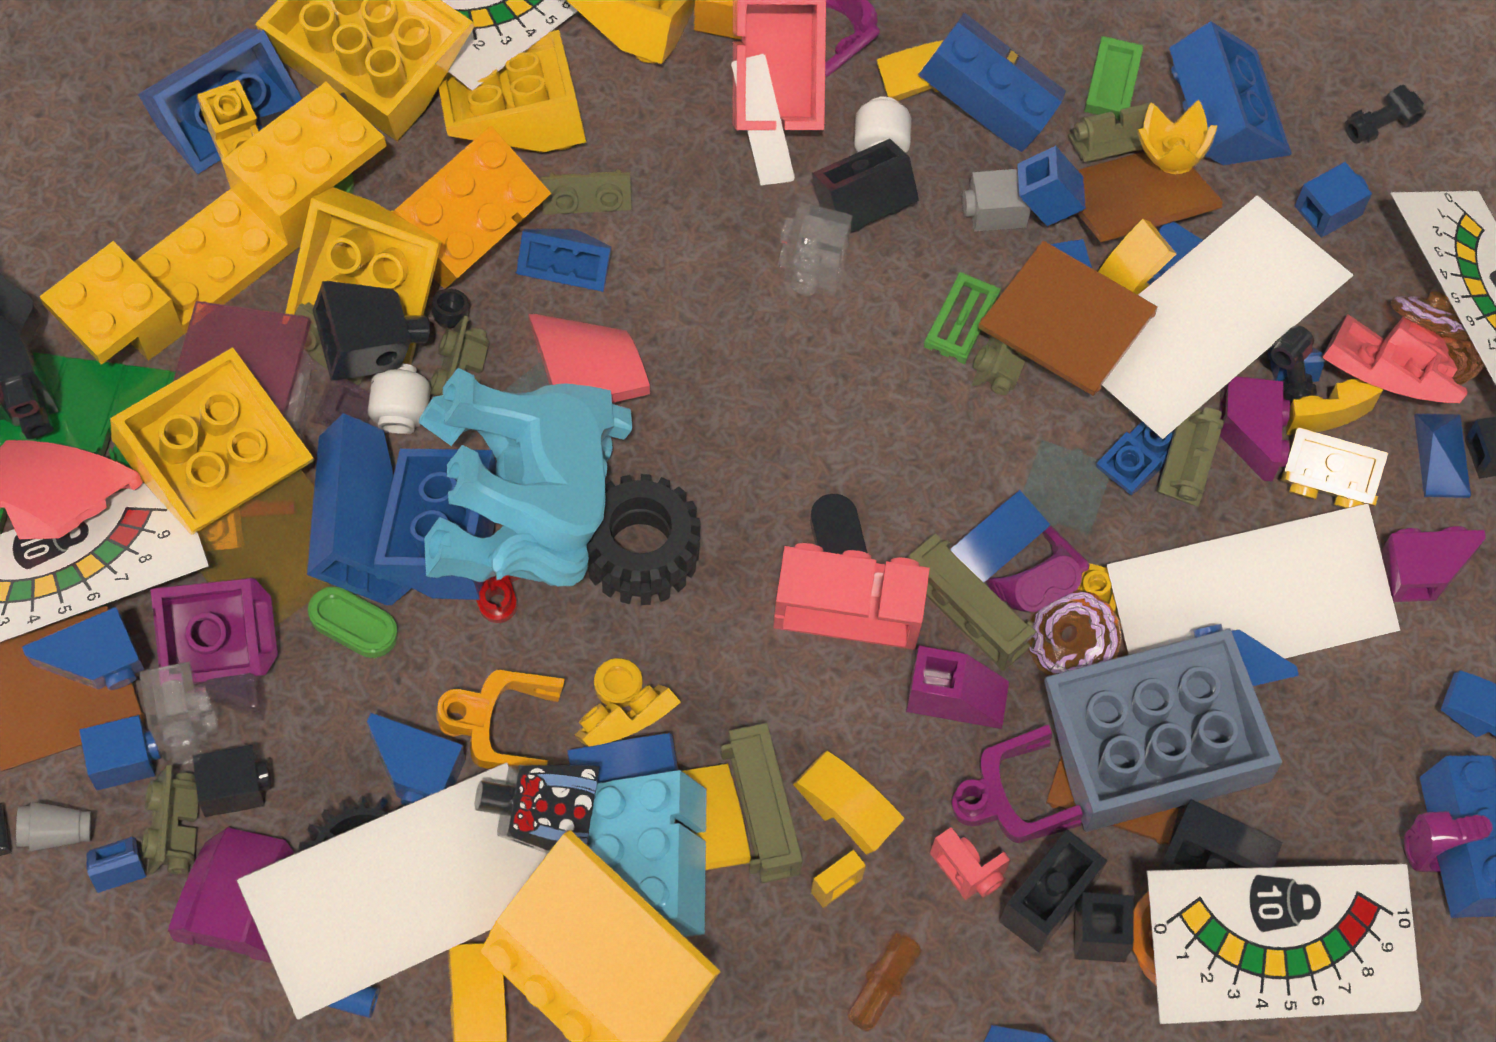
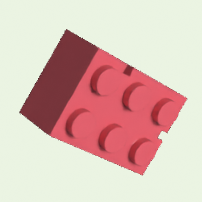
(794, 46)
(851, 596)

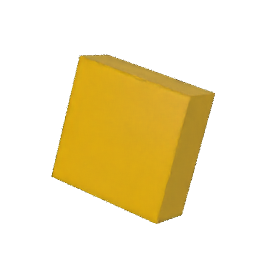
(838, 878)

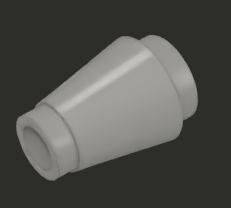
(51, 826)

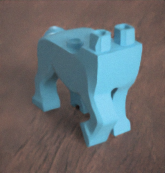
(546, 480)

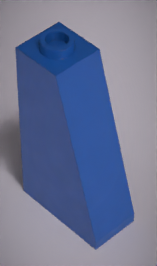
(350, 509)

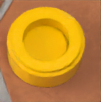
(617, 681)

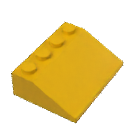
(374, 51)
(597, 953)

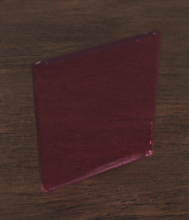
(265, 341)

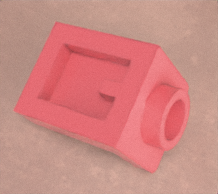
(961, 865)

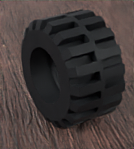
(649, 572)

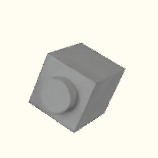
(995, 201)

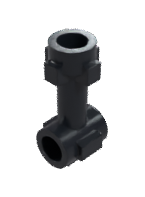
(1401, 105)
(1289, 353)

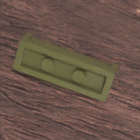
(972, 604)
(763, 803)

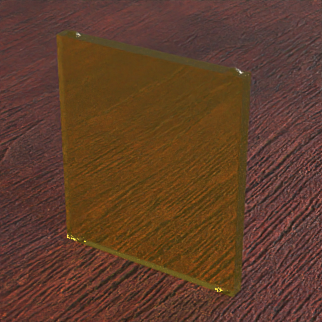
(267, 542)

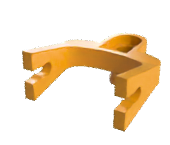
(477, 711)

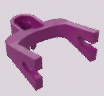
(993, 800)

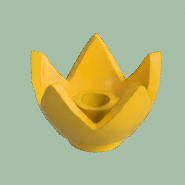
(1179, 144)

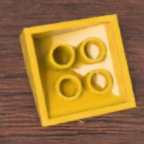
(639, 26)
(525, 101)
(363, 245)
(209, 441)

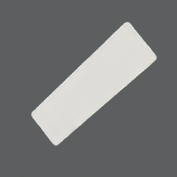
(767, 146)

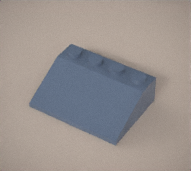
(1160, 729)

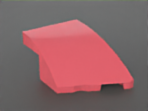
(590, 356)
(1405, 362)
(56, 486)

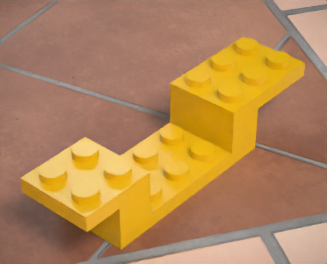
(226, 243)

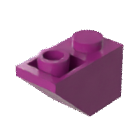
(1254, 423)
(1426, 563)
(956, 688)

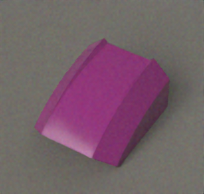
(215, 627)
(211, 902)

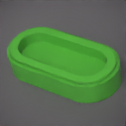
(352, 622)

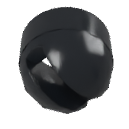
(449, 307)

